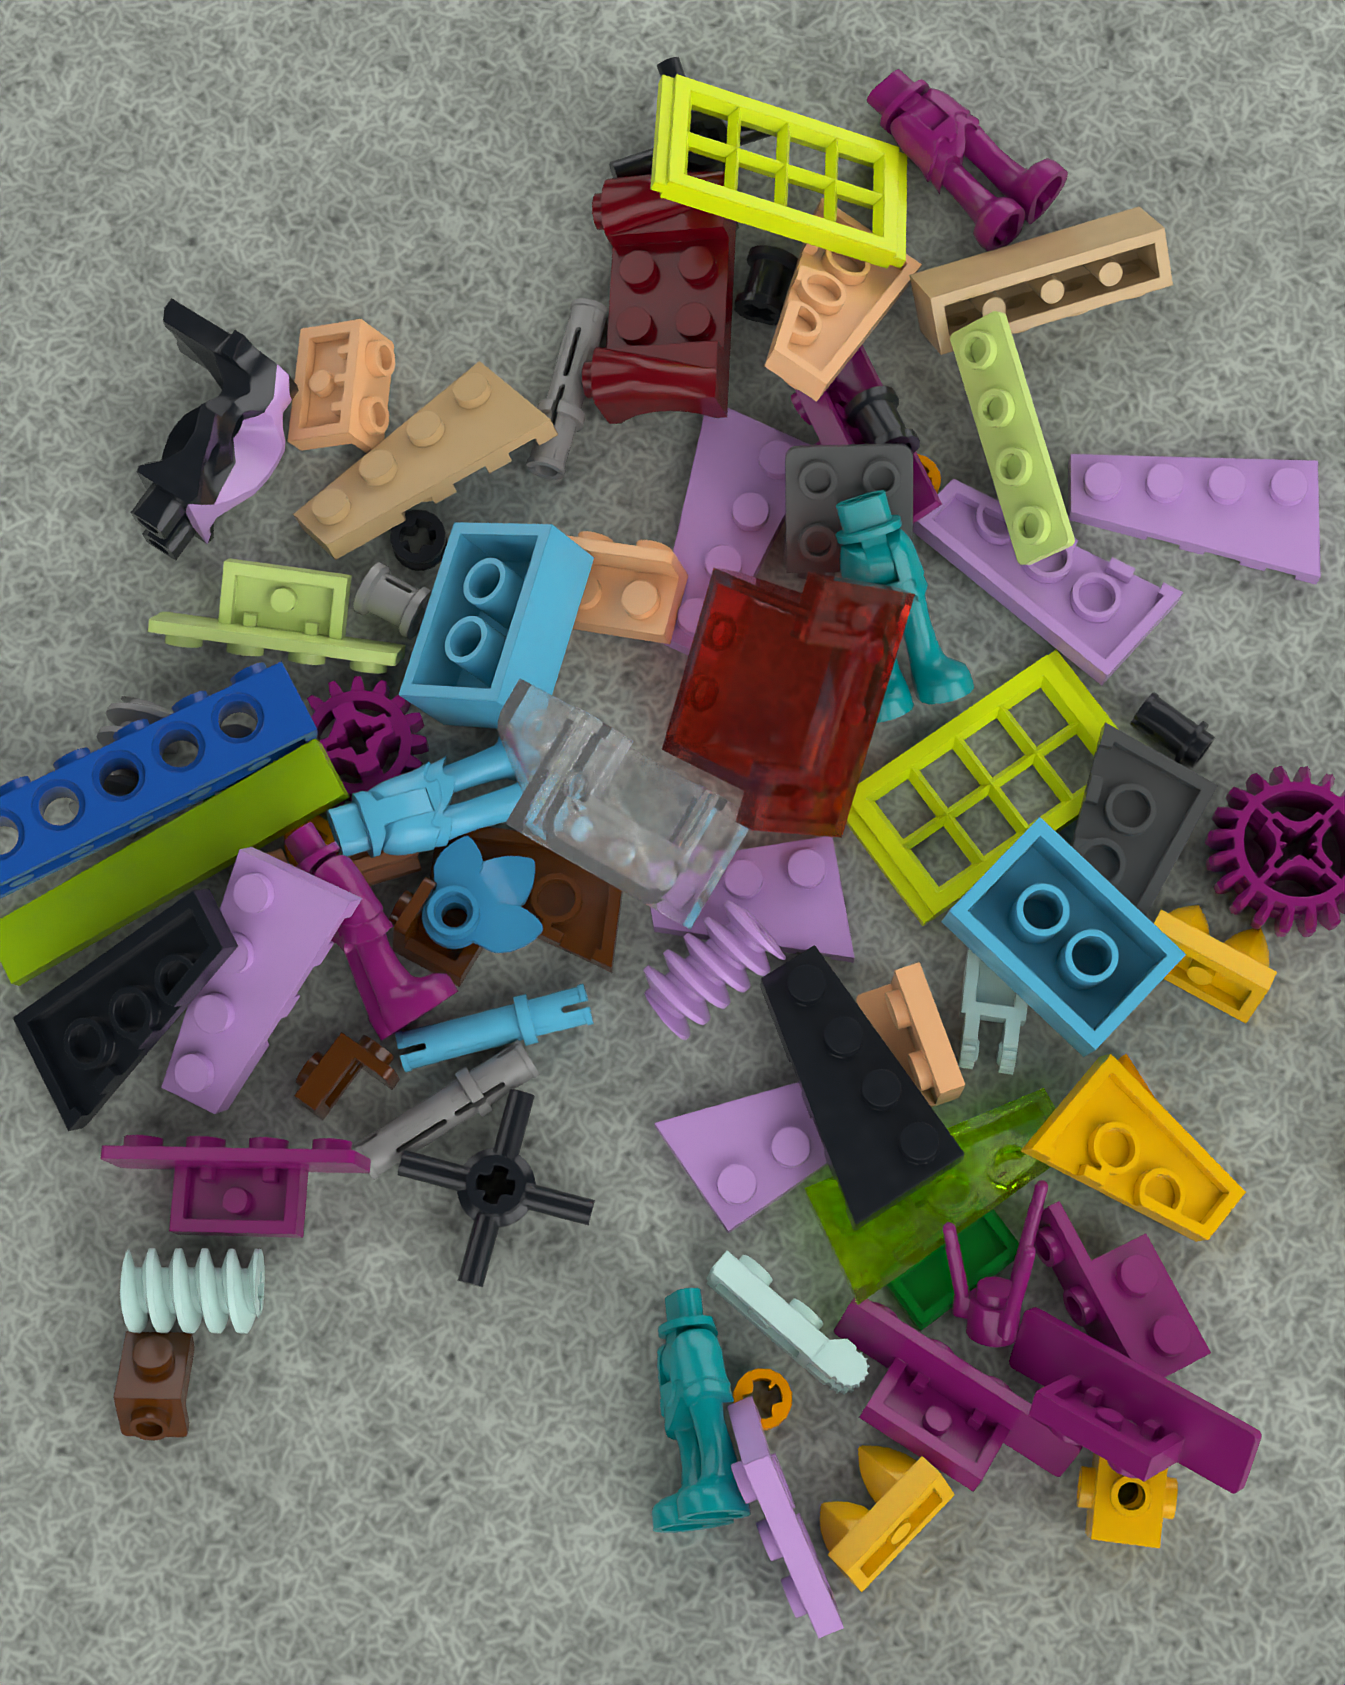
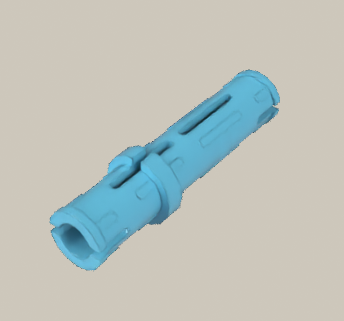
(494, 1027)

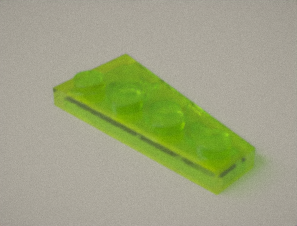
(914, 1227)

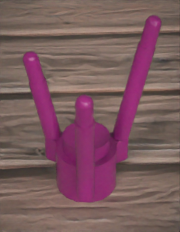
(996, 1302)

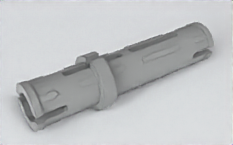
(566, 388)
(447, 1108)

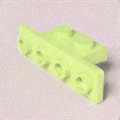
(1012, 438)
(284, 612)

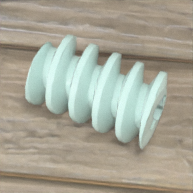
(192, 1292)

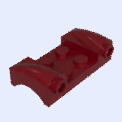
(664, 304)

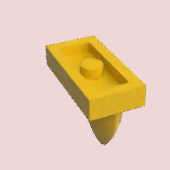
(1223, 974)
(906, 1500)

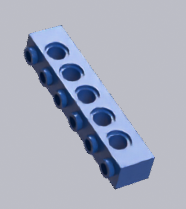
(161, 788)

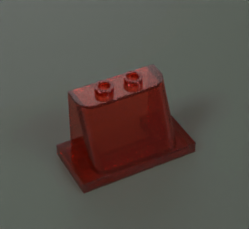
(787, 694)

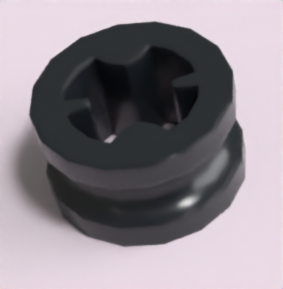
(428, 555)

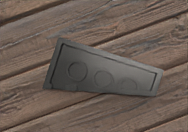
(1137, 815)

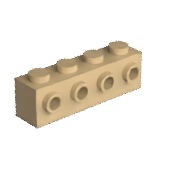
(1045, 276)

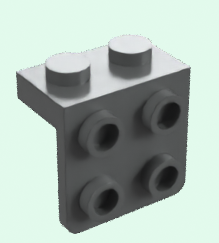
(824, 476)

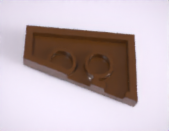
(572, 904)

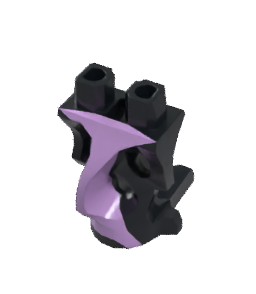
(221, 447)

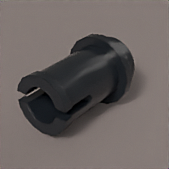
(1173, 730)

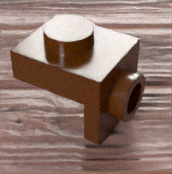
(415, 945)
(329, 1075)
(154, 1384)

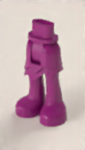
(936, 138)
(385, 986)

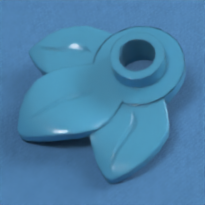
(488, 893)

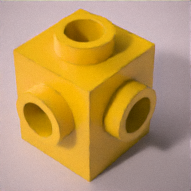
(1130, 1522)

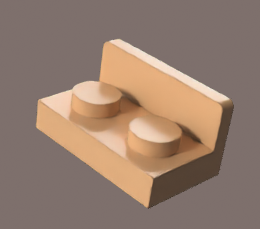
(341, 386)
(630, 589)
(915, 1033)

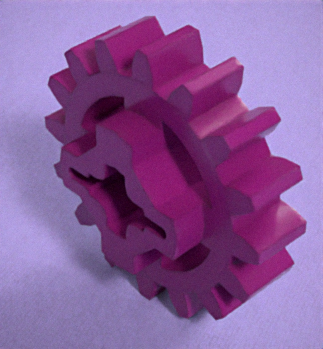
(380, 733)

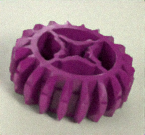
(1274, 834)

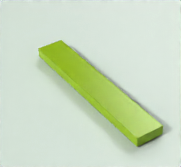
(168, 861)

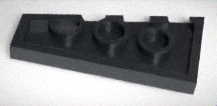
(119, 1006)
(866, 1108)

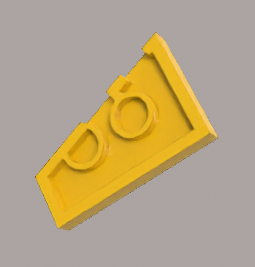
(1135, 1152)

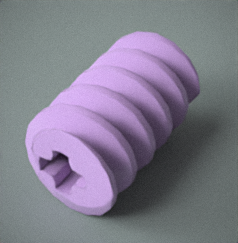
(708, 969)

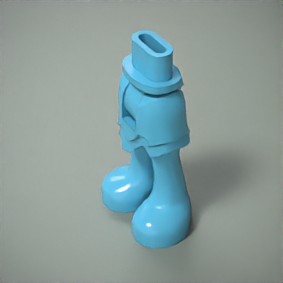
(416, 809)

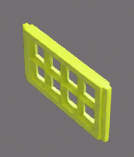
(670, 178)
(894, 853)

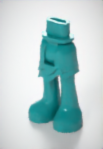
(882, 553)
(692, 1401)

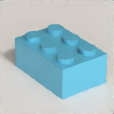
(495, 618)
(1063, 937)

